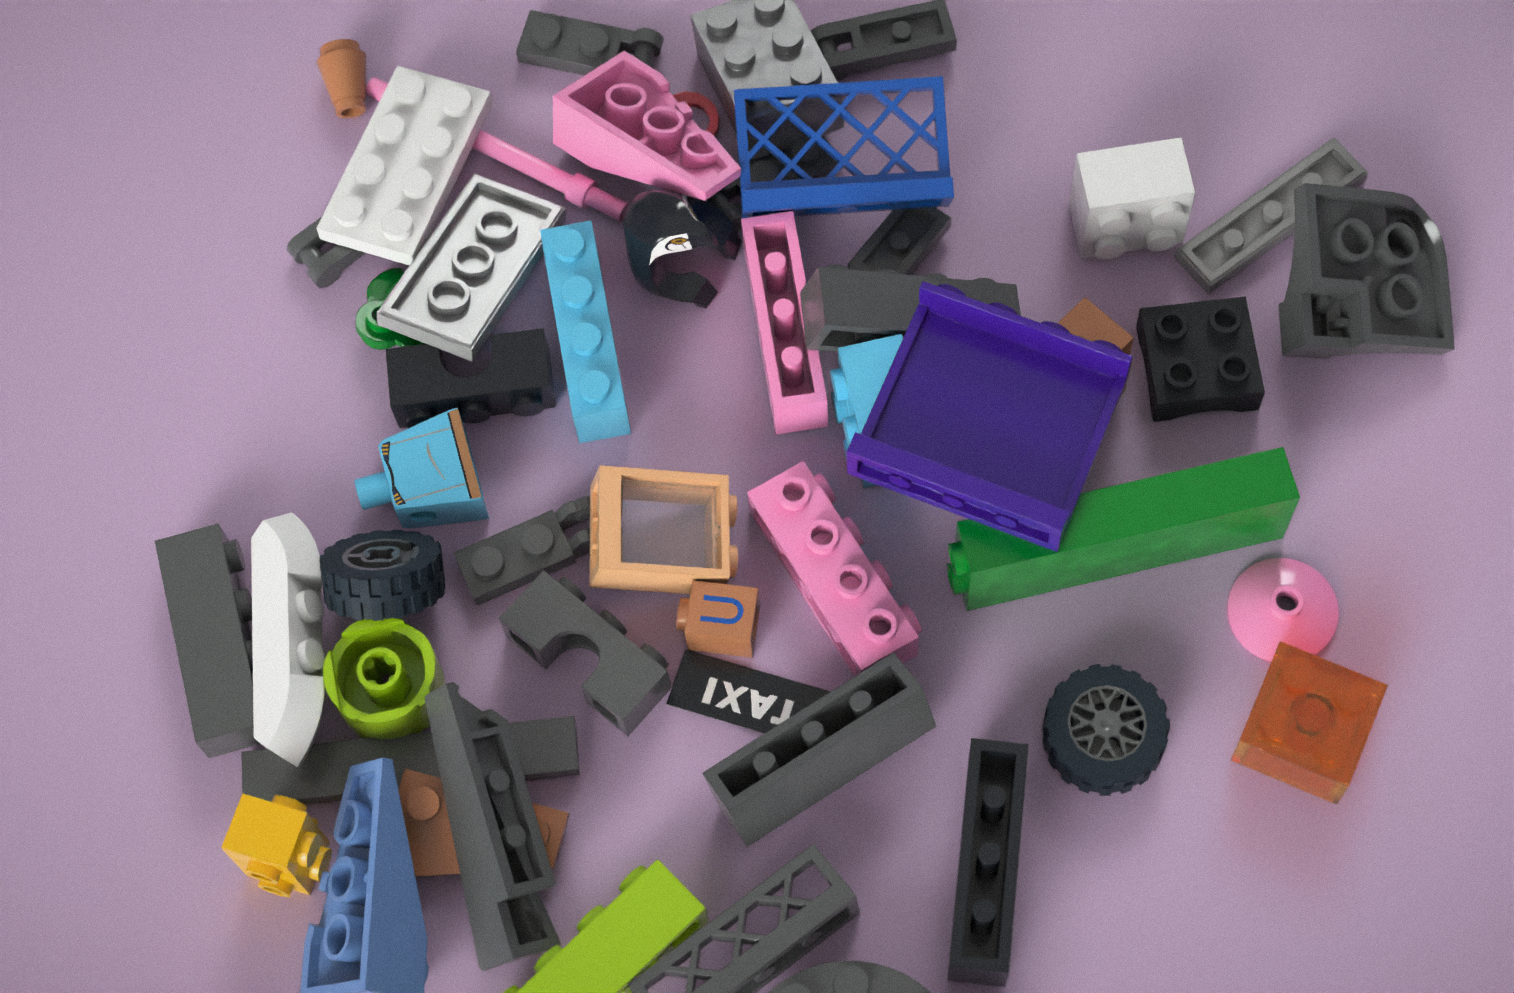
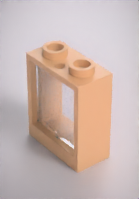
(660, 529)

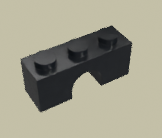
(513, 382)

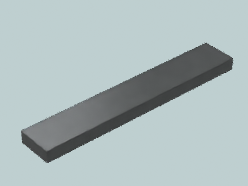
(543, 746)

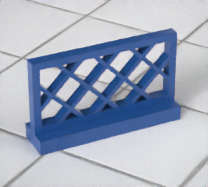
(845, 193)

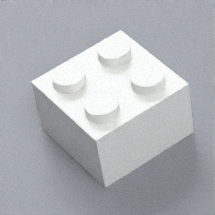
(1131, 198)

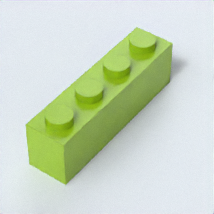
(622, 939)

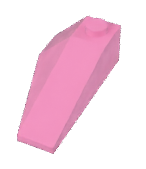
(635, 128)

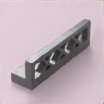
(771, 952)

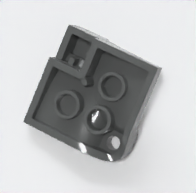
(1364, 276)

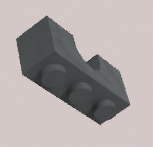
(554, 619)

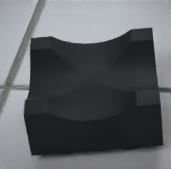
(1200, 358)

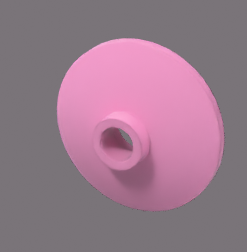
(1262, 624)

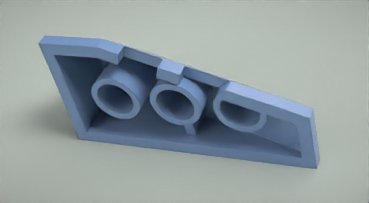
(372, 913)

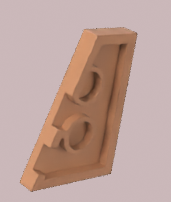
(431, 832)

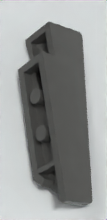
(492, 830)

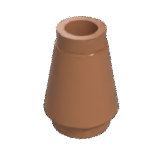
(344, 76)

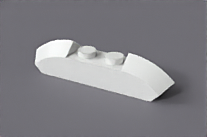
(286, 637)

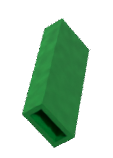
(1131, 530)

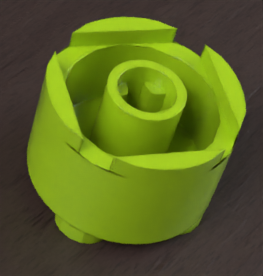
(356, 672)

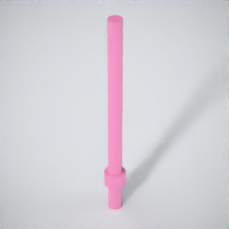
(577, 189)

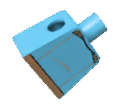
(427, 475)

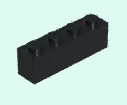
(988, 863)

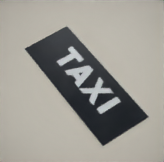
(738, 693)

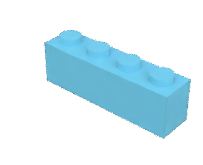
(585, 332)

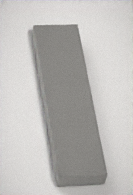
(1263, 218)

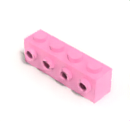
(832, 570)

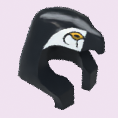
(669, 223)

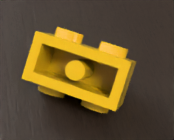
(277, 844)

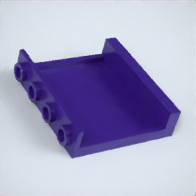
(991, 415)

